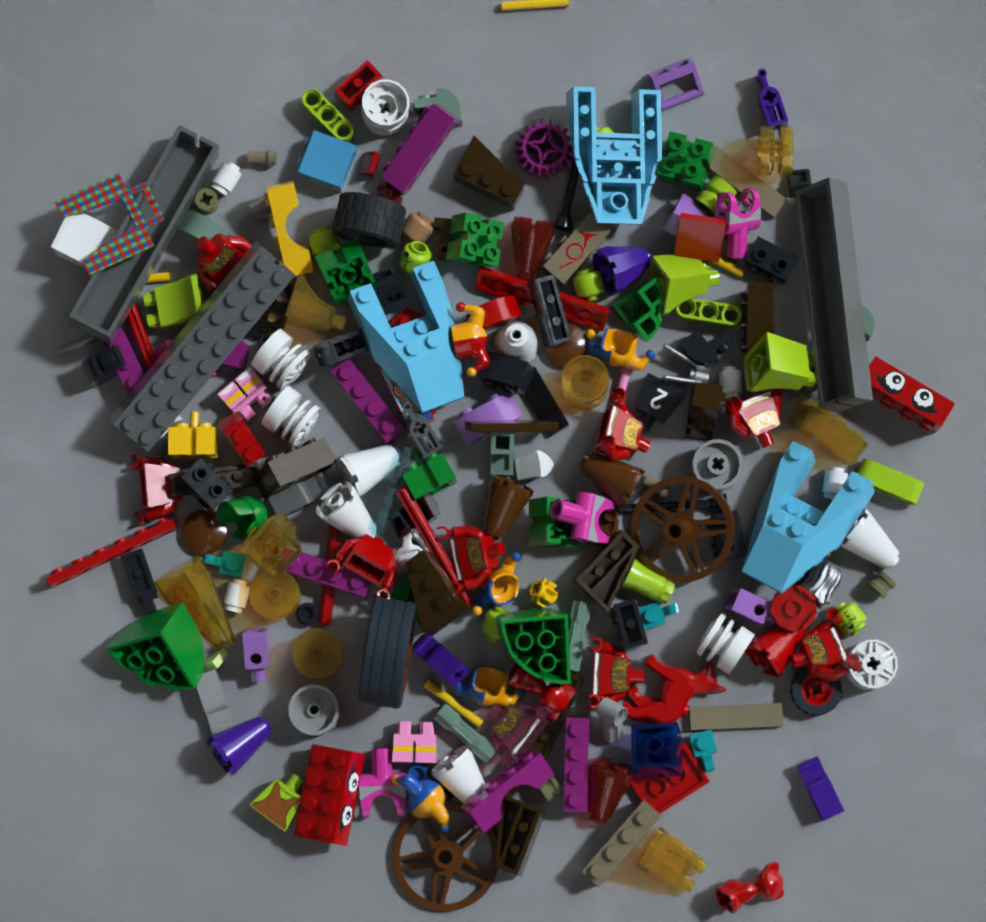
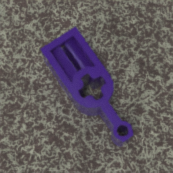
(772, 113)
(440, 660)
(820, 789)

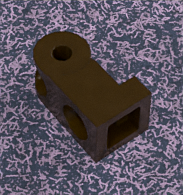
(445, 236)

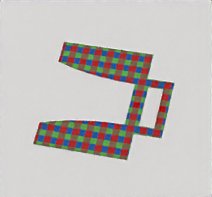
(128, 243)

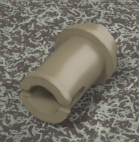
(262, 157)
(651, 480)

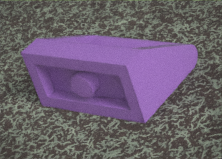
(671, 73)

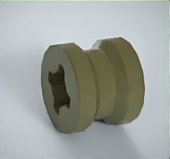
(208, 205)
(881, 584)
(551, 788)

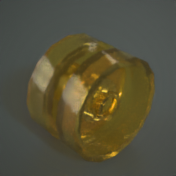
(776, 150)
(281, 607)
(328, 664)

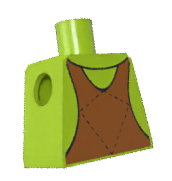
(280, 802)

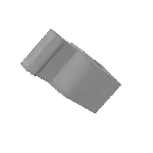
(214, 702)

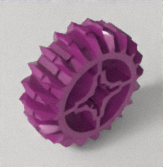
(548, 129)

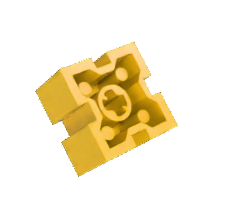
(193, 442)

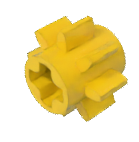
(543, 593)

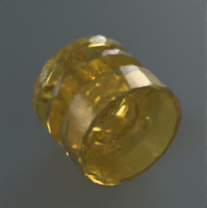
(585, 370)

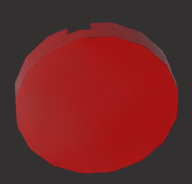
(793, 608)

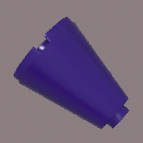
(239, 743)

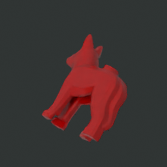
(676, 692)

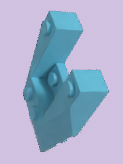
(616, 166)
(419, 352)
(793, 534)

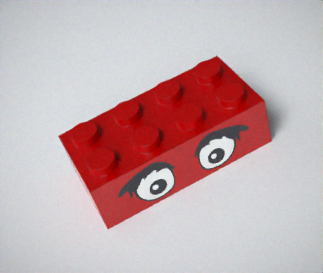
(908, 396)
(329, 795)

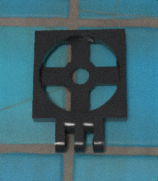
(264, 325)

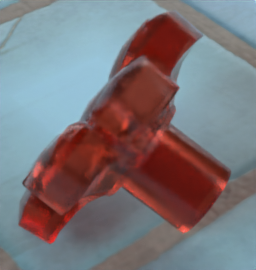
(391, 191)

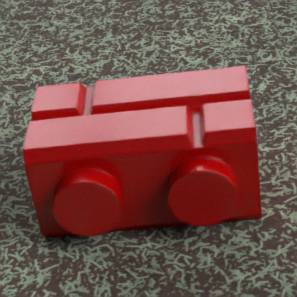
(353, 87)
(241, 438)

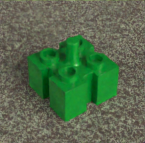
(686, 161)
(475, 240)
(345, 270)
(428, 475)
(548, 531)

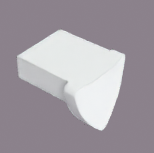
(533, 465)

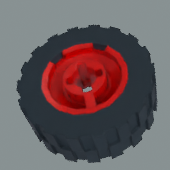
(811, 703)

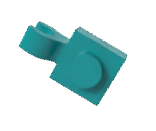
(230, 563)
(653, 615)
(703, 746)

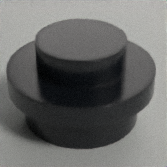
(307, 614)

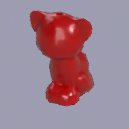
(552, 696)
(767, 885)

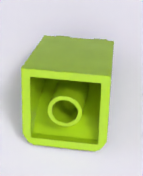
(681, 278)
(175, 303)
(778, 364)

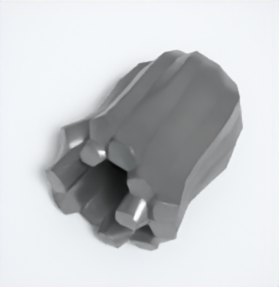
(823, 582)

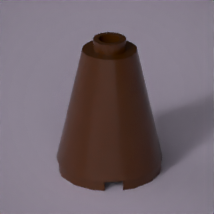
(612, 478)
(504, 505)

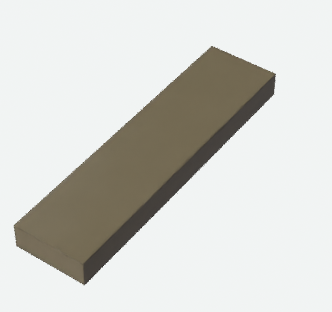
(741, 178)
(736, 716)

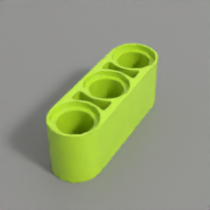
(322, 107)
(719, 310)
(891, 481)

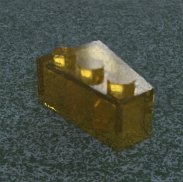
(829, 431)

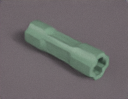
(579, 619)
(452, 722)

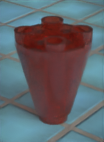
(530, 244)
(606, 787)

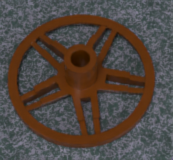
(682, 528)
(445, 858)

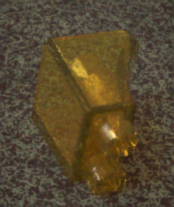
(312, 313)
(274, 546)
(670, 860)

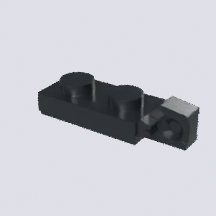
(140, 579)

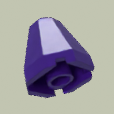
(620, 266)

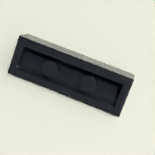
(549, 311)
(544, 403)

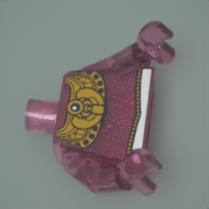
(517, 728)

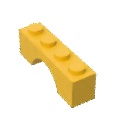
(282, 201)

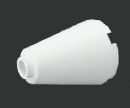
(523, 348)
(368, 467)
(346, 511)
(870, 542)
(459, 774)

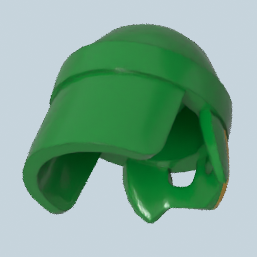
(246, 512)

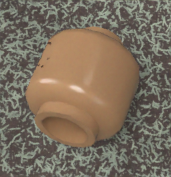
(417, 227)

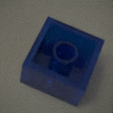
(656, 750)

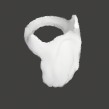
(408, 551)

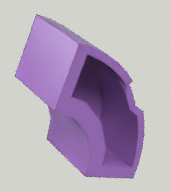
(497, 409)

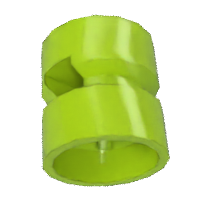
(708, 197)

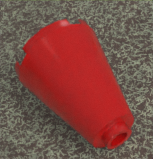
(774, 649)

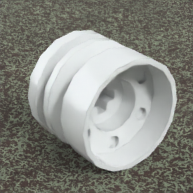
(384, 95)
(277, 356)
(294, 419)
(724, 643)
(884, 672)

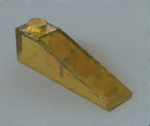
(196, 589)

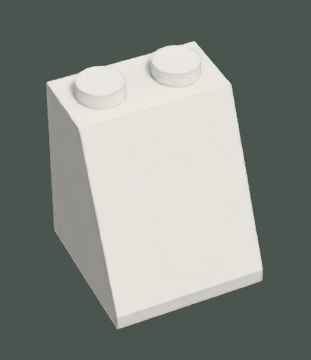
(80, 237)

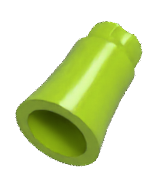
(647, 583)

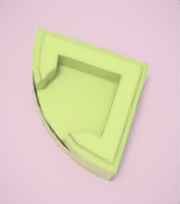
(215, 660)

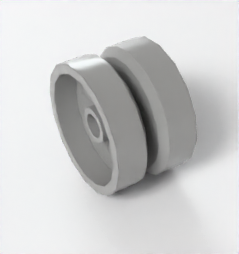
(726, 456)
(328, 713)

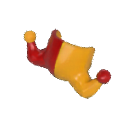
(471, 338)

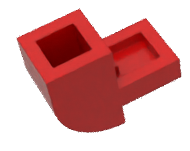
(500, 312)

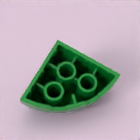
(538, 642)
(162, 649)

